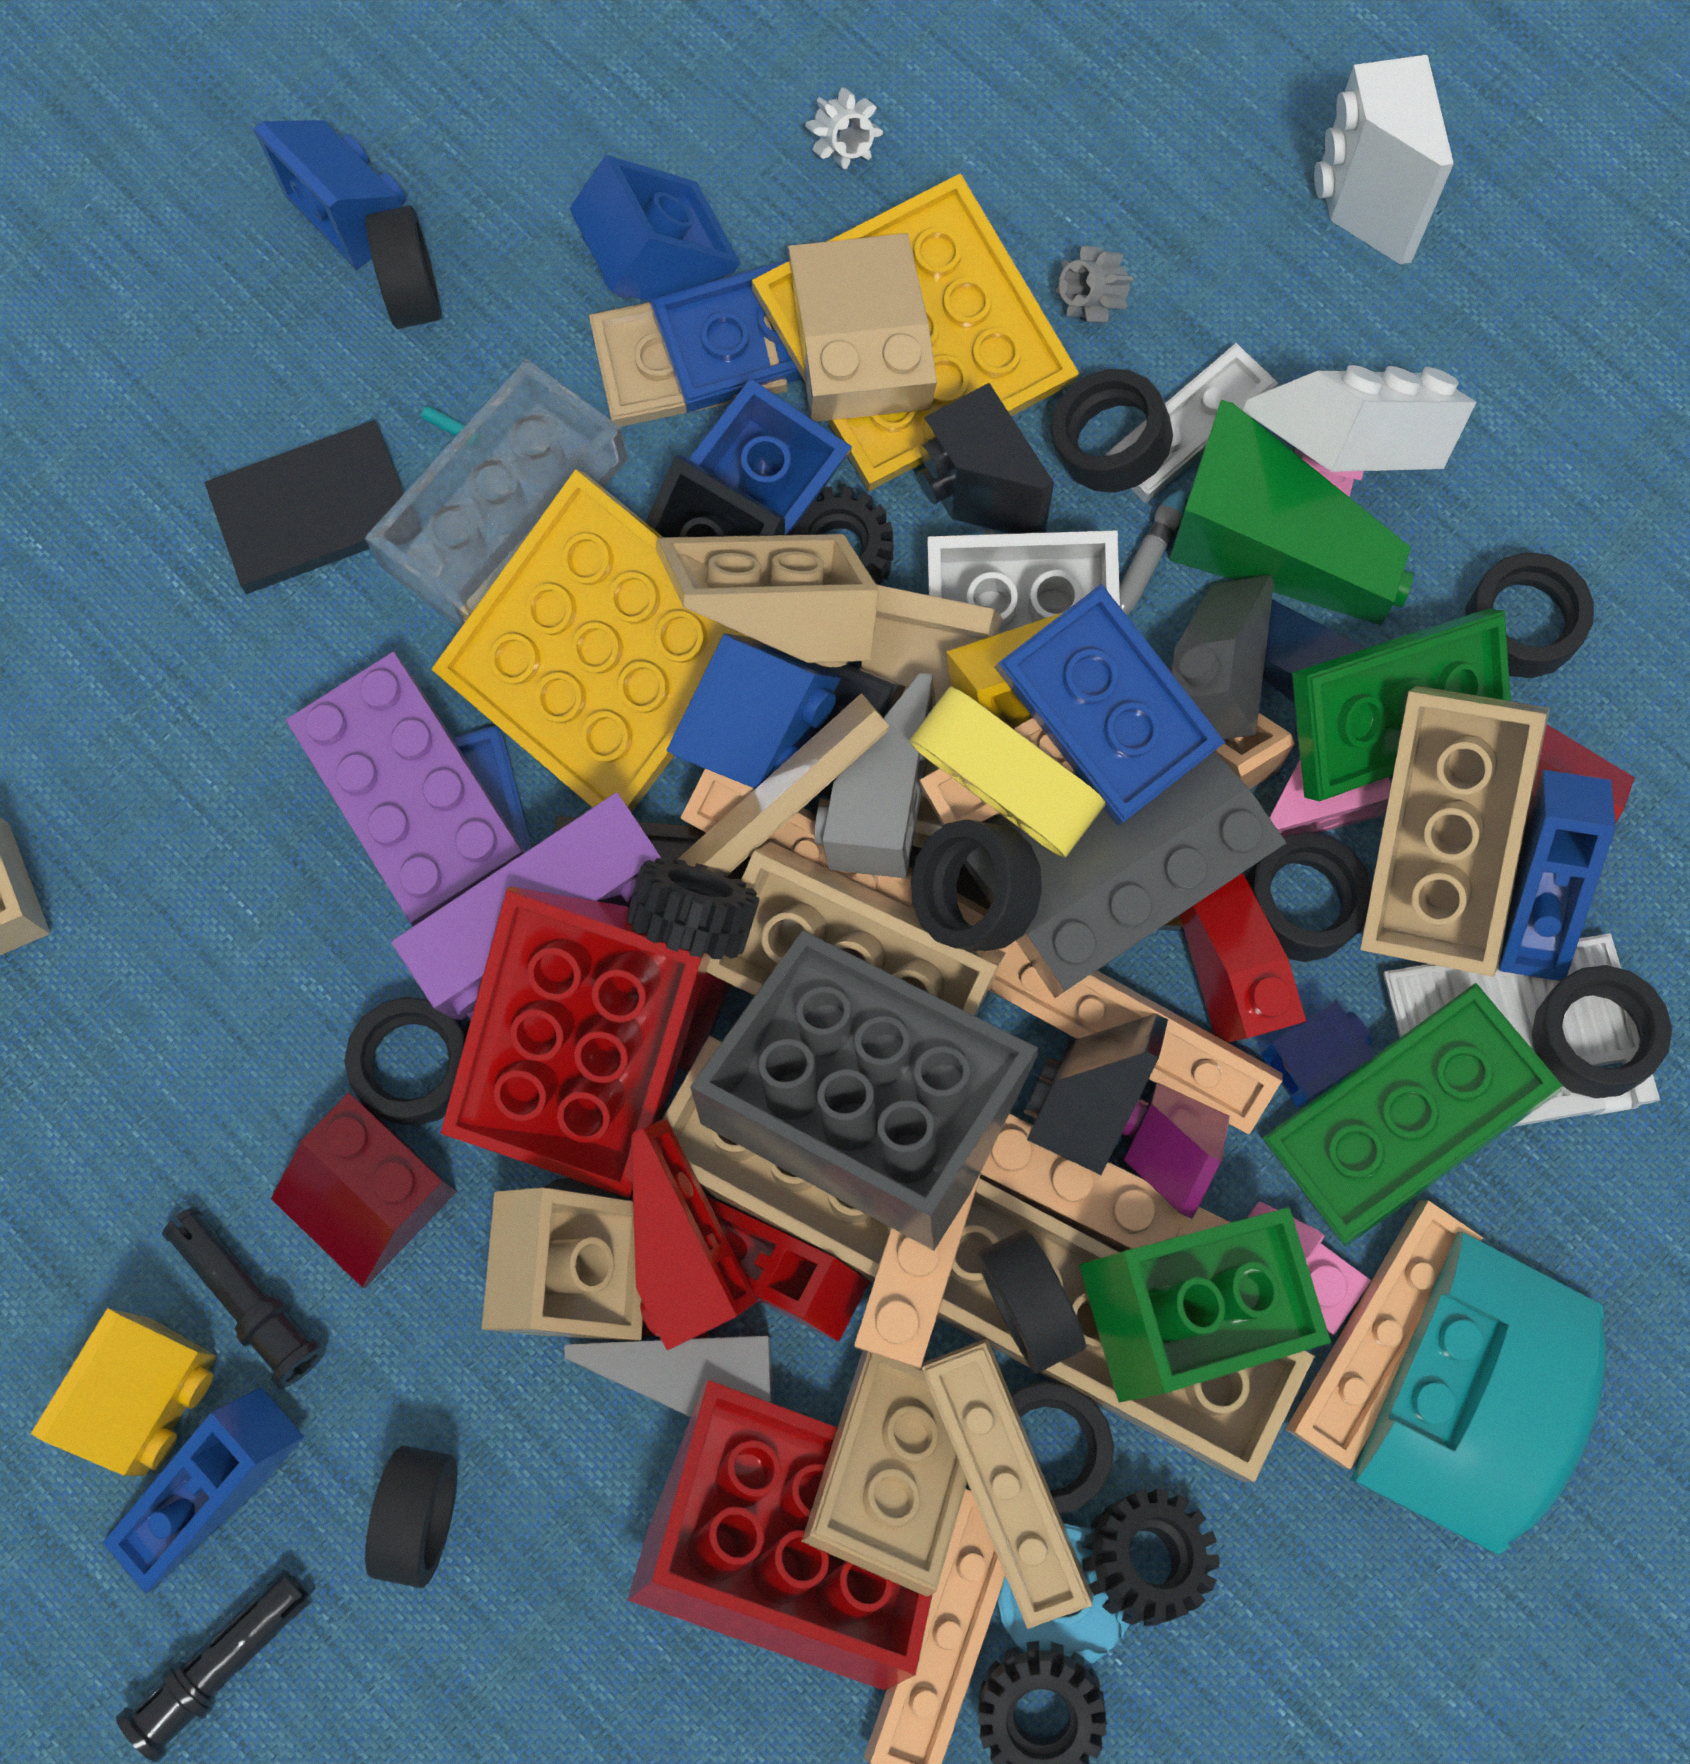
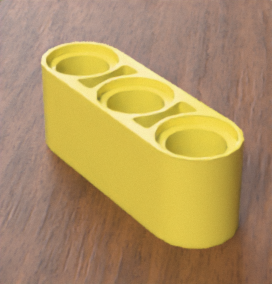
(1007, 772)

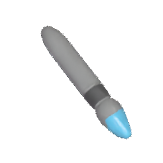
(1166, 520)

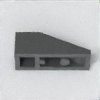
(1225, 652)

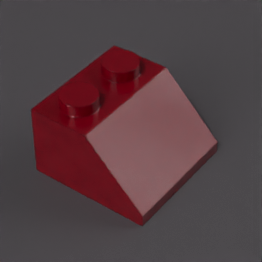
(359, 1190)

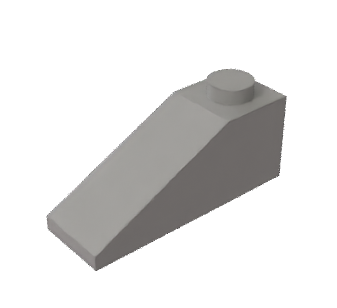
(879, 795)
(679, 1374)

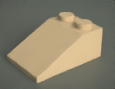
(862, 328)
(783, 590)

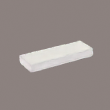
(1193, 411)

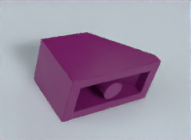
(1176, 1146)

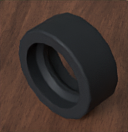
(403, 267)
(1099, 393)
(1562, 585)
(1344, 873)
(1015, 894)
(1628, 992)
(362, 1049)
(1031, 1300)
(1096, 1431)
(411, 1516)

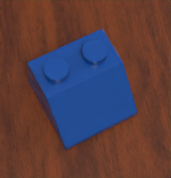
(328, 181)
(650, 230)
(771, 452)
(752, 710)

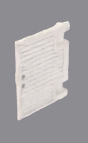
(1592, 1025)

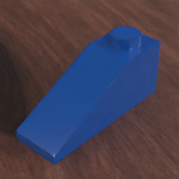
(1557, 873)
(203, 1486)

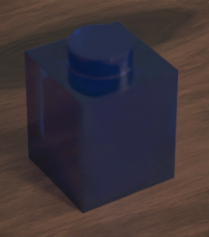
(1319, 1052)

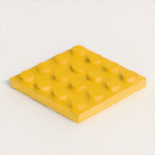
(978, 319)
(585, 647)

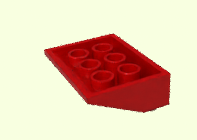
(572, 1038)
(734, 1556)

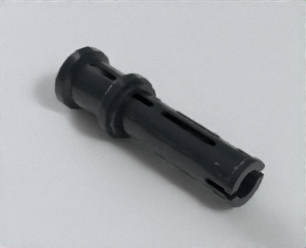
(259, 1318)
(192, 1685)

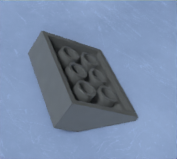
(1136, 874)
(864, 1087)

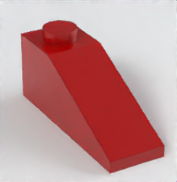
(1240, 964)
(681, 1253)
(792, 1274)

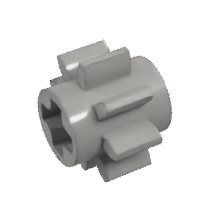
(1094, 284)

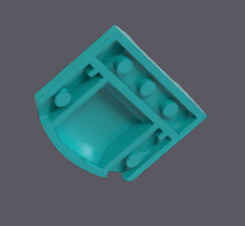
(1489, 1399)

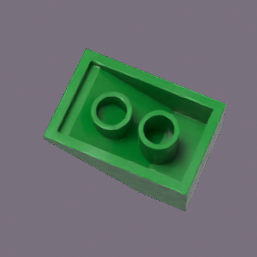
(1204, 1305)

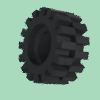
(858, 517)
(692, 908)
(1185, 1545)
(1051, 1672)

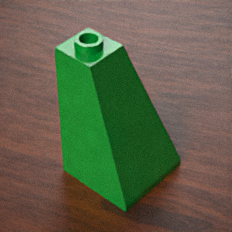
(1274, 515)

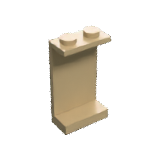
(913, 639)

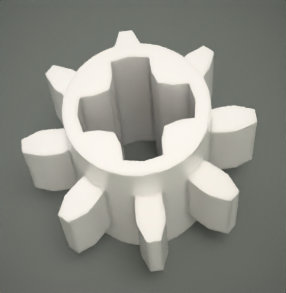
(835, 116)

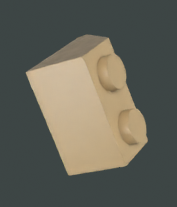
(562, 1266)

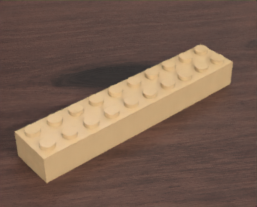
(1219, 1421)

